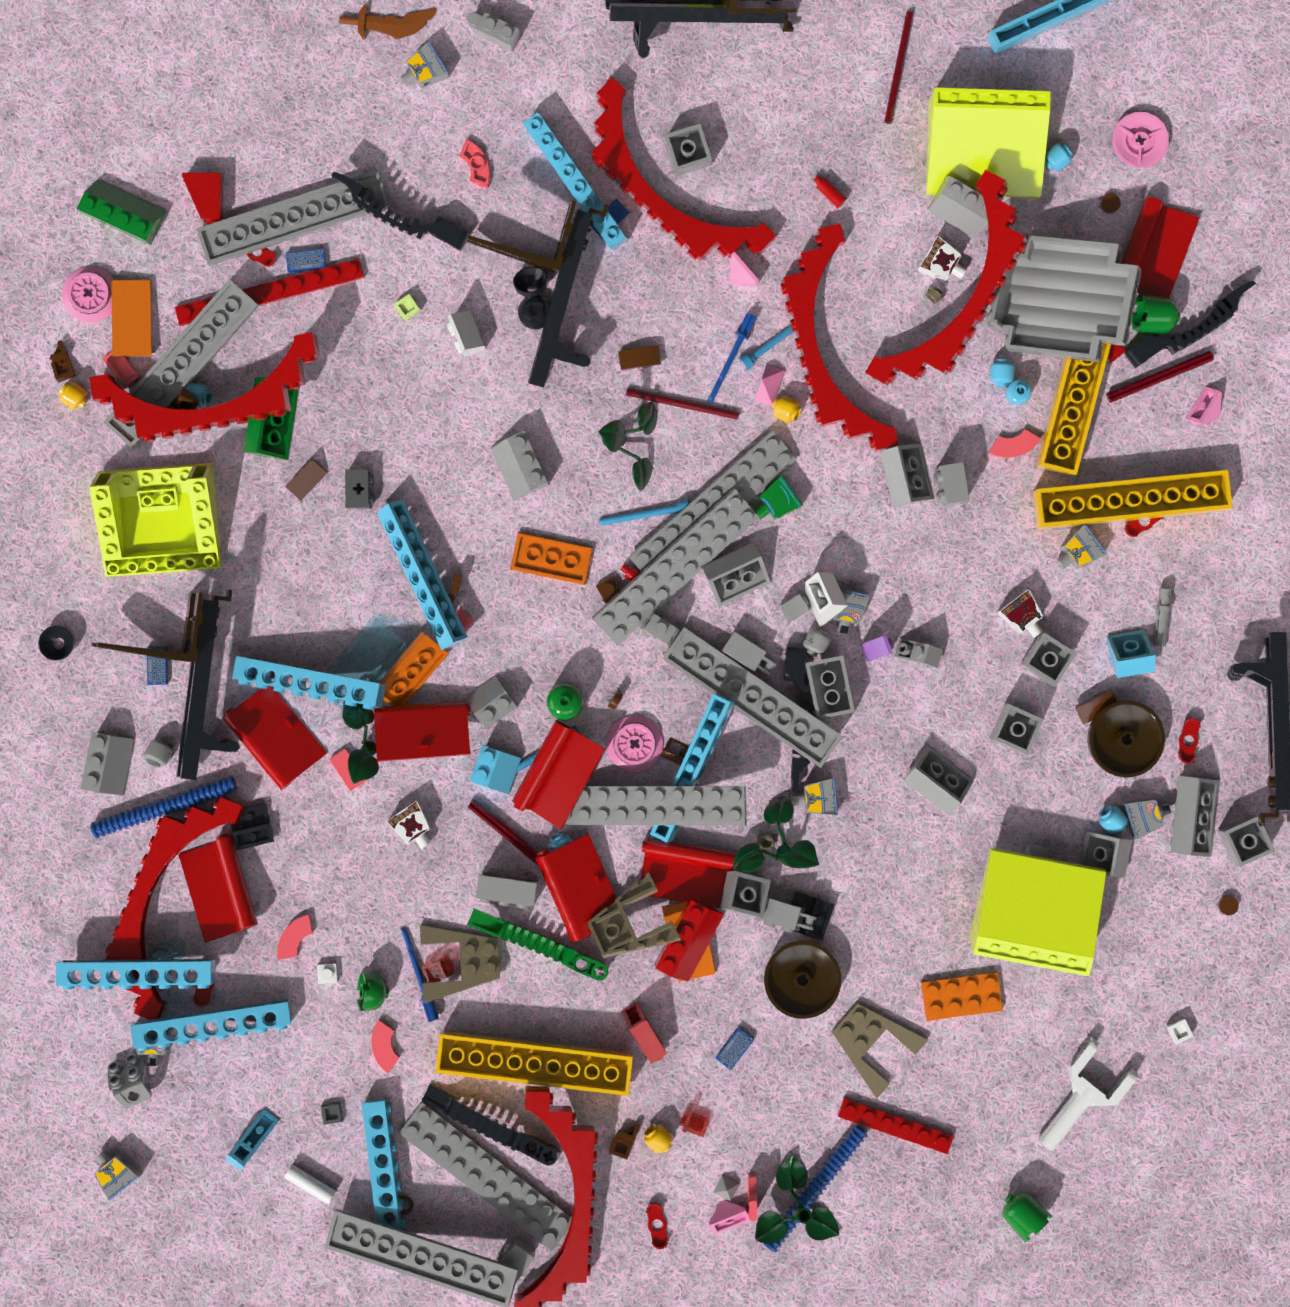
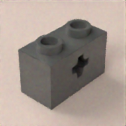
(353, 499)

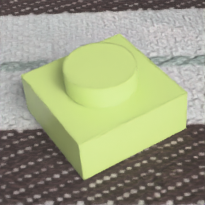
(406, 307)

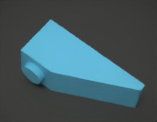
(252, 1140)

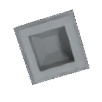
(726, 1188)

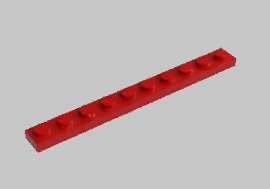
(284, 288)

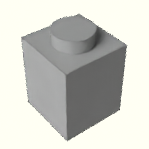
(795, 608)

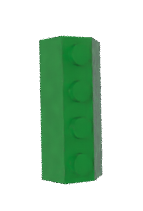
(121, 211)
(272, 435)

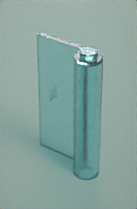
(368, 655)

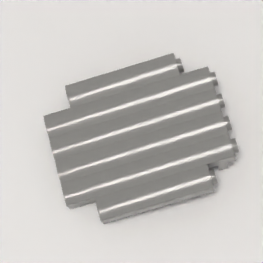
(1066, 299)

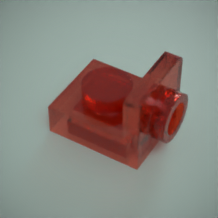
(438, 969)
(694, 1123)

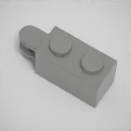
(494, 30)
(747, 653)
(786, 916)

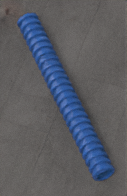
(162, 807)
(824, 1177)

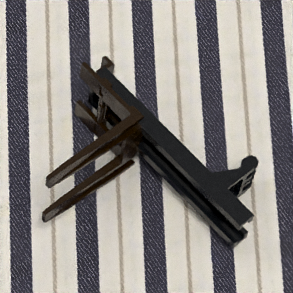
(649, 12)
(566, 267)
(200, 658)
(1273, 676)

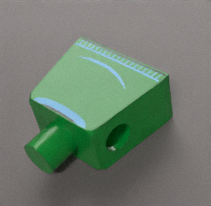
(778, 500)

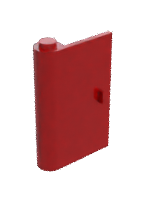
(1159, 246)
(422, 731)
(274, 736)
(558, 774)
(686, 870)
(576, 884)
(218, 889)

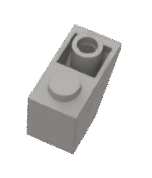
(919, 652)

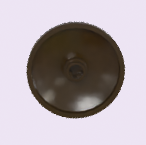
(1126, 738)
(802, 979)

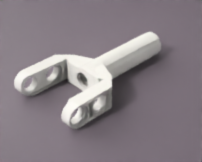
(1083, 1096)

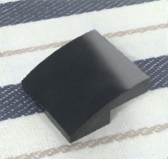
(253, 827)
(817, 908)

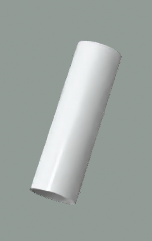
(310, 1184)

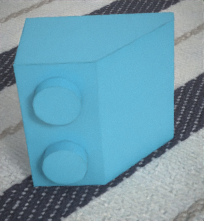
(1131, 653)
(495, 769)

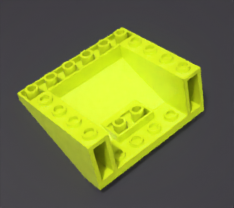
(990, 132)
(157, 519)
(1038, 912)

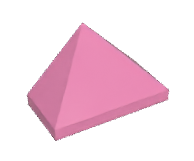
(740, 273)
(769, 385)
(1207, 407)
(727, 1216)

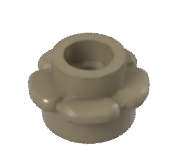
(934, 292)
(767, 836)

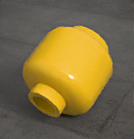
(72, 395)
(786, 409)
(658, 1138)

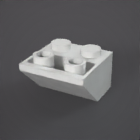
(467, 335)
(824, 596)

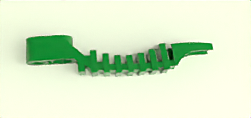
(548, 947)

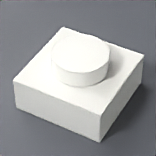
(327, 973)
(1179, 1031)

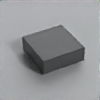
(331, 1113)

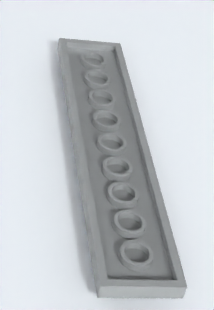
(287, 219)
(189, 354)
(747, 475)
(675, 566)
(752, 697)
(660, 805)
(486, 1176)
(422, 1258)

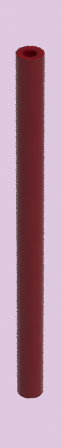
(898, 67)
(682, 404)

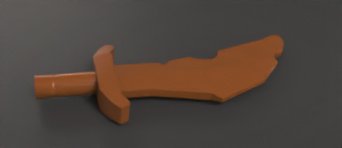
(389, 25)

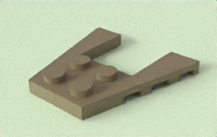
(613, 929)
(477, 957)
(860, 1031)

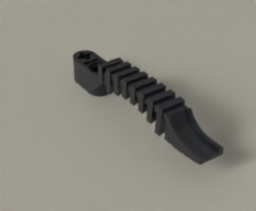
(440, 228)
(1152, 344)
(795, 672)
(490, 1128)

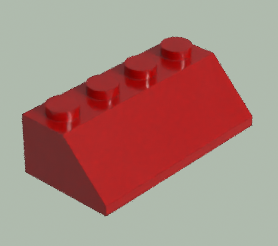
(696, 928)

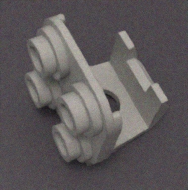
(129, 1077)

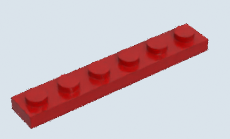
(895, 1125)

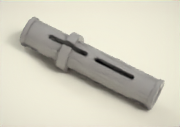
(1162, 617)

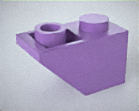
(877, 648)

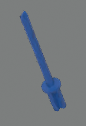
(742, 333)
(429, 1008)

